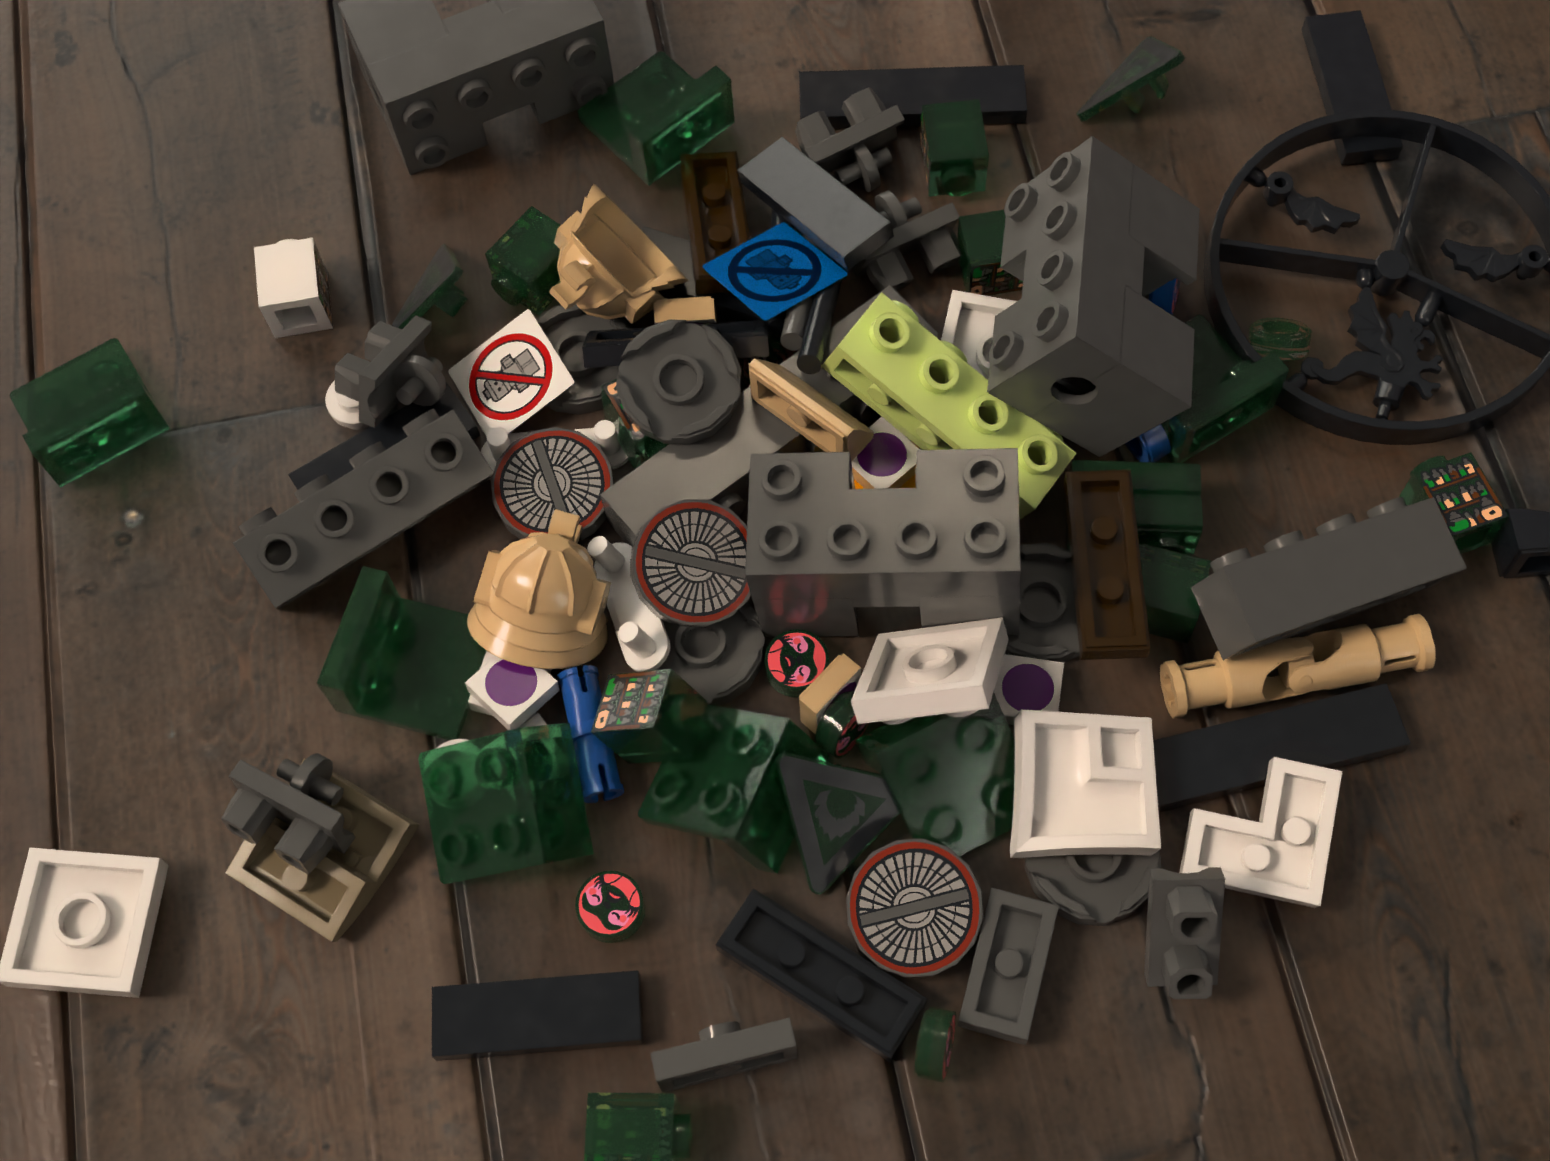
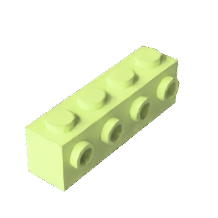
(940, 398)

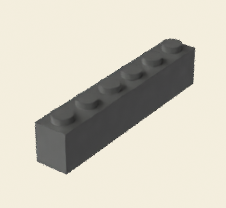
(720, 464)

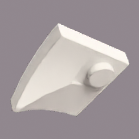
(1084, 785)

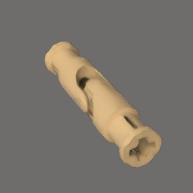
(1304, 664)

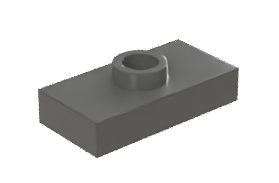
(1008, 966)
(723, 1053)

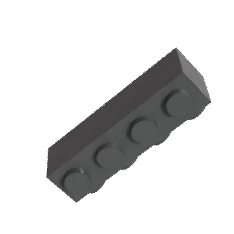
(363, 508)
(1327, 575)

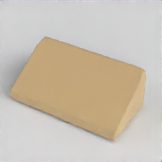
(806, 409)

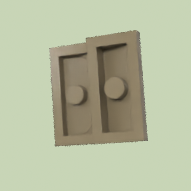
(341, 883)

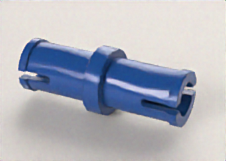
(594, 759)

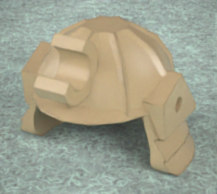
(610, 263)
(542, 600)

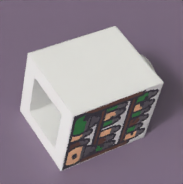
(293, 287)

